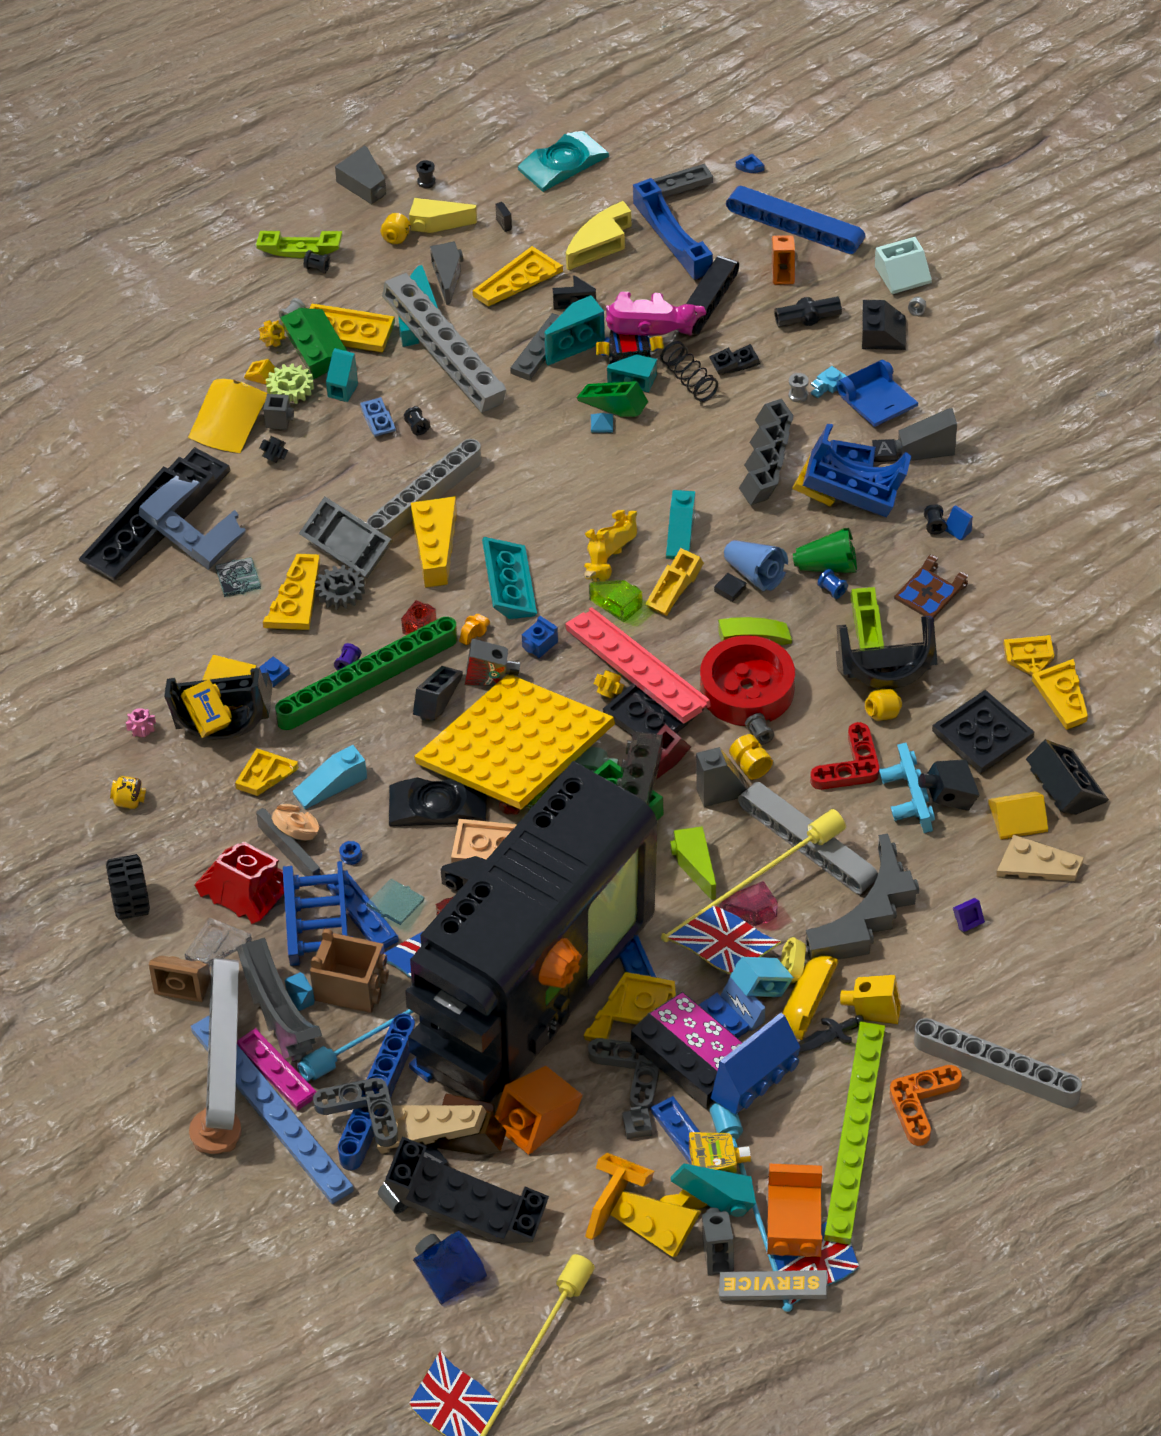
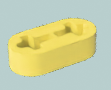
(794, 957)

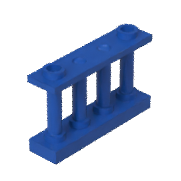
(294, 904)

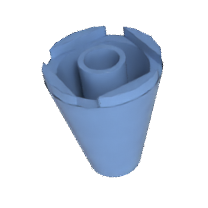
(757, 562)

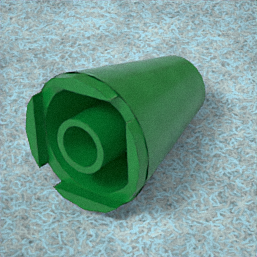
(829, 552)

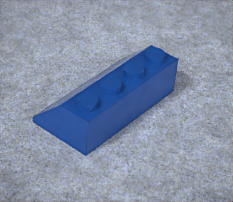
(756, 1065)

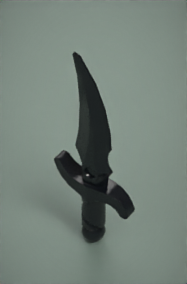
(836, 1030)

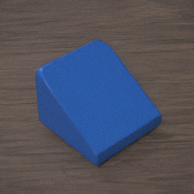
(959, 523)

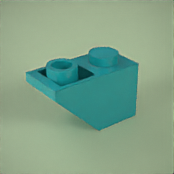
(342, 375)

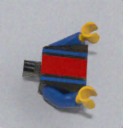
(624, 346)

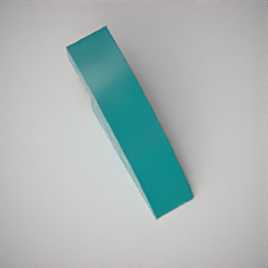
(419, 276)

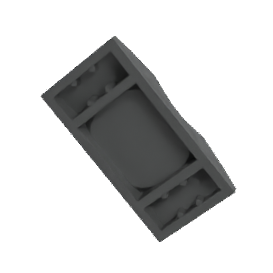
(345, 537)

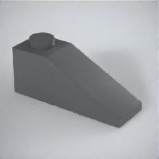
(447, 267)

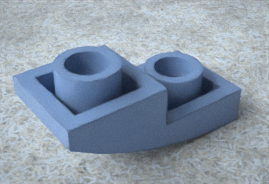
(377, 417)

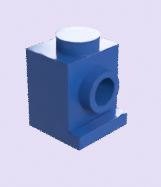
(540, 637)

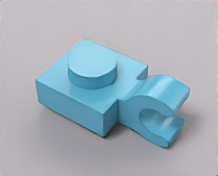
(826, 381)

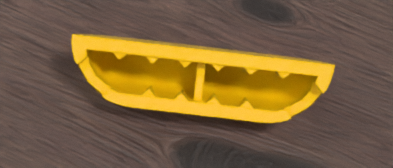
(808, 993)

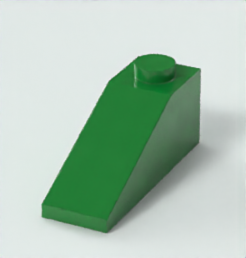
(616, 398)

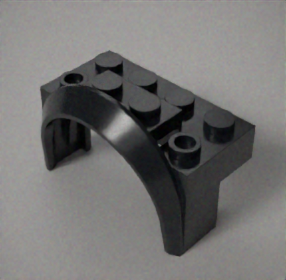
(867, 662)
(245, 690)

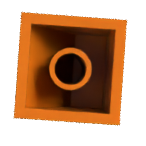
(536, 1108)

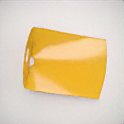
(227, 415)

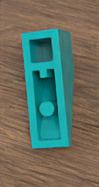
(680, 522)
(717, 1188)

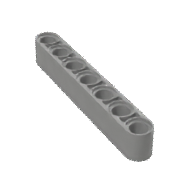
(428, 486)
(792, 827)
(1007, 1069)

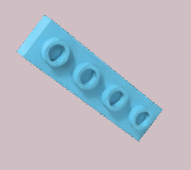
(917, 805)

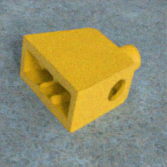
(874, 998)

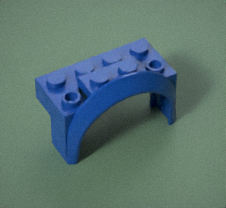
(853, 482)

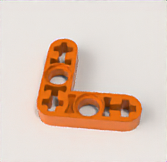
(914, 1093)

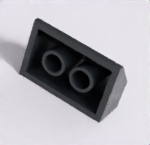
(1065, 778)

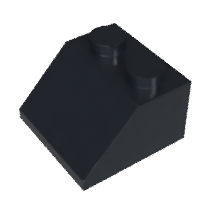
(882, 326)

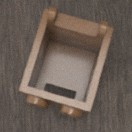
(348, 971)

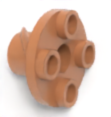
(211, 1139)

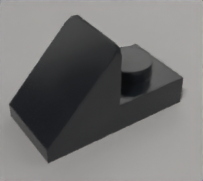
(565, 296)

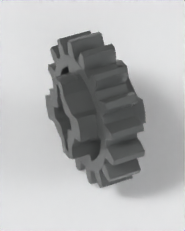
(340, 587)

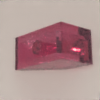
(752, 904)

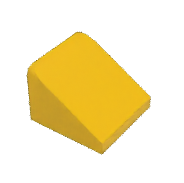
(259, 371)

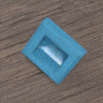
(601, 422)

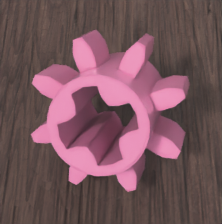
(140, 722)

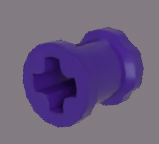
(349, 655)

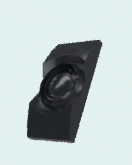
(434, 803)

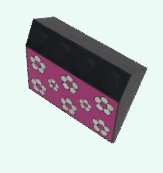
(685, 1044)

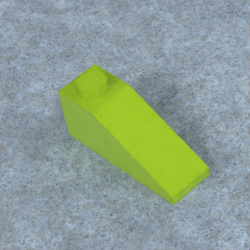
(693, 857)

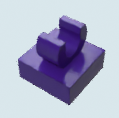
(969, 914)

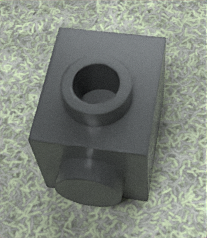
(278, 411)

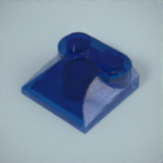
(450, 1267)

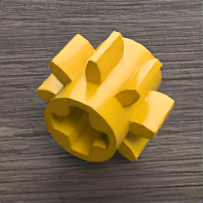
(272, 333)
(608, 684)

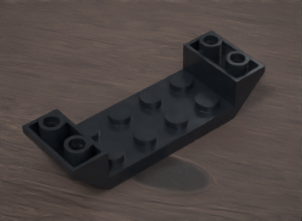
(463, 1198)

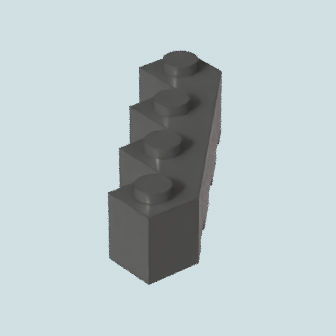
(768, 452)

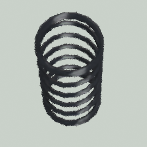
(680, 358)

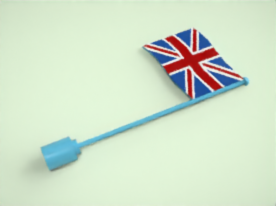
(835, 1257)

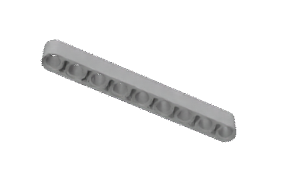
(222, 1044)

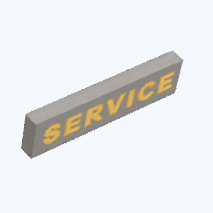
(773, 1285)

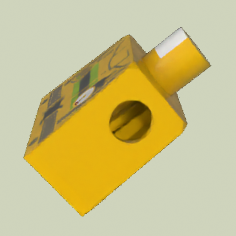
(716, 1151)

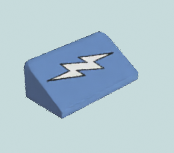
(746, 1006)

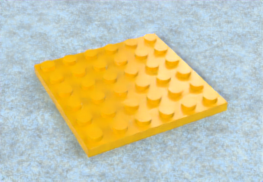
(514, 741)

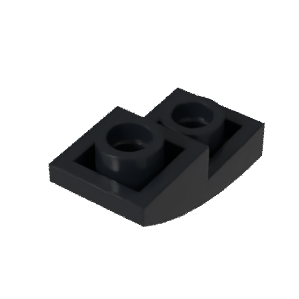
(739, 360)

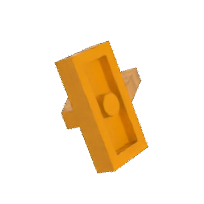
(623, 1172)

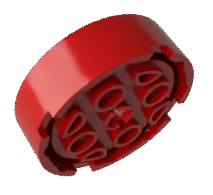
(742, 662)

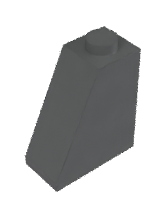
(361, 176)
(929, 437)
(717, 778)

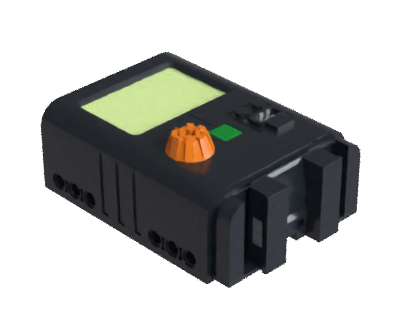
(532, 933)

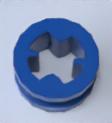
(350, 859)

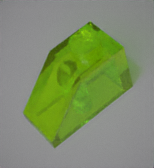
(616, 598)

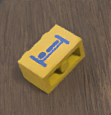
(206, 708)

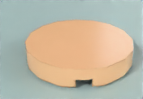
(295, 823)

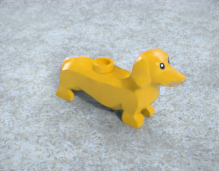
(609, 542)

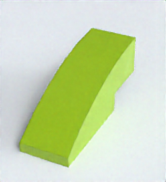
(866, 617)
(752, 626)

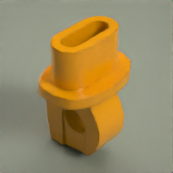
(474, 627)

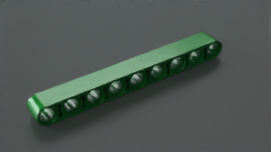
(366, 673)

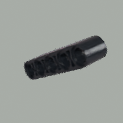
(713, 288)

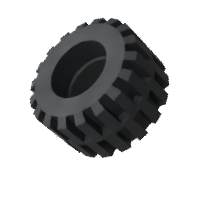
(128, 887)

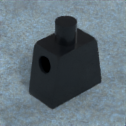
(950, 784)

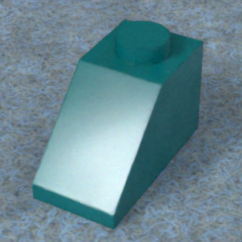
(634, 368)

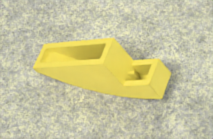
(599, 236)

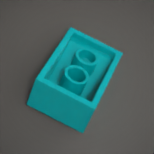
(575, 330)

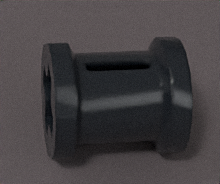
(425, 169)
(316, 261)
(416, 421)
(936, 523)

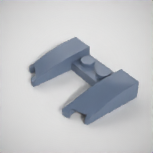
(206, 549)

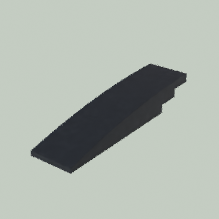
(130, 535)

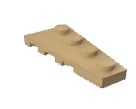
(435, 1121)

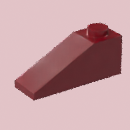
(673, 750)

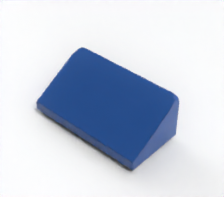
(854, 452)

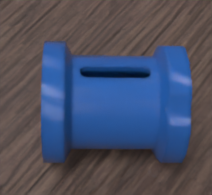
(832, 583)

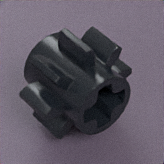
(273, 449)

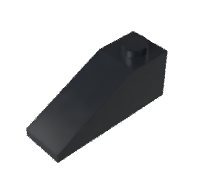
(435, 693)

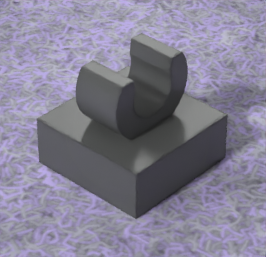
(637, 1123)

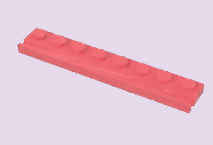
(638, 665)

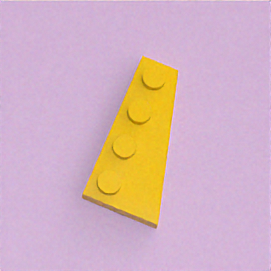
(516, 276)
(296, 596)

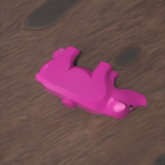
(651, 317)

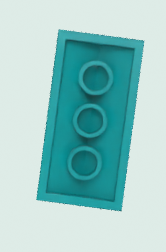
(509, 578)

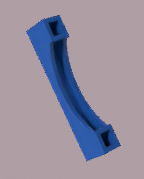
(692, 255)

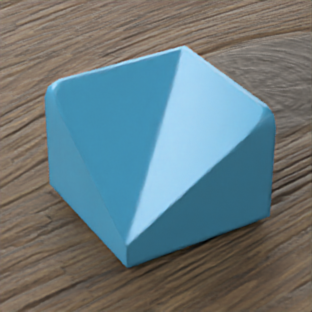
(300, 991)

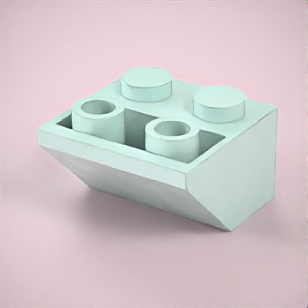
(902, 265)

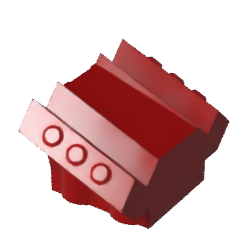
(243, 881)

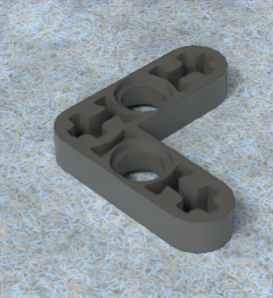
(642, 1067)
(371, 1101)

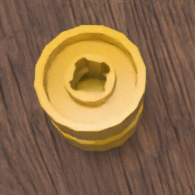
(751, 756)

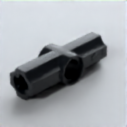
(808, 311)

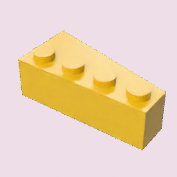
(434, 534)

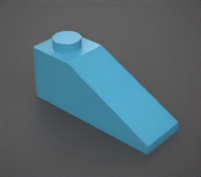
(332, 777)

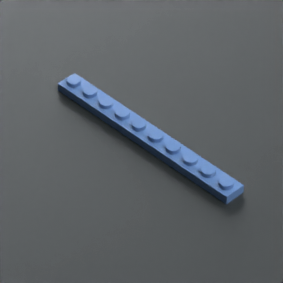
(284, 1123)

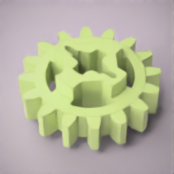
(290, 382)

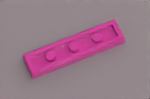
(276, 1069)

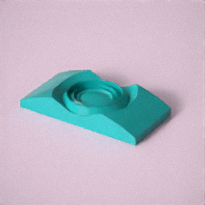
(562, 160)

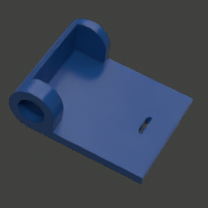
(875, 393)

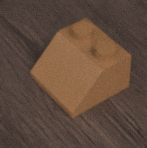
(179, 978)

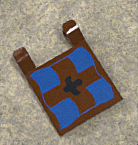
(927, 591)

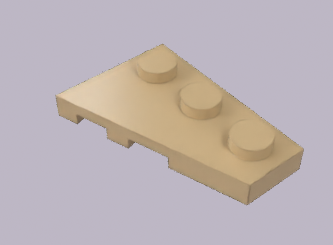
(1036, 859)

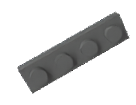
(534, 353)

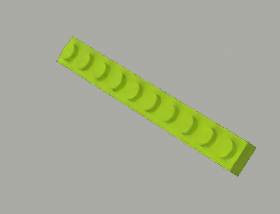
(854, 1133)

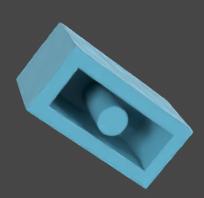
(761, 976)

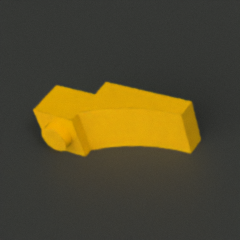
(674, 581)

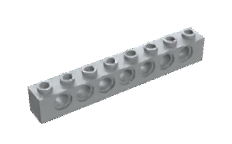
(444, 342)

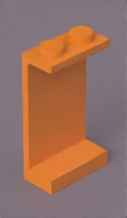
(794, 1210)

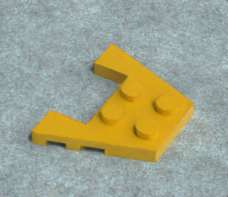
(630, 1002)

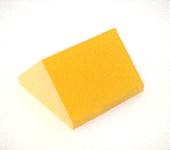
(1019, 814)

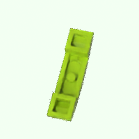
(296, 247)

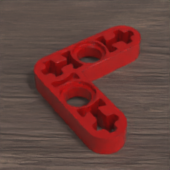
(859, 763)

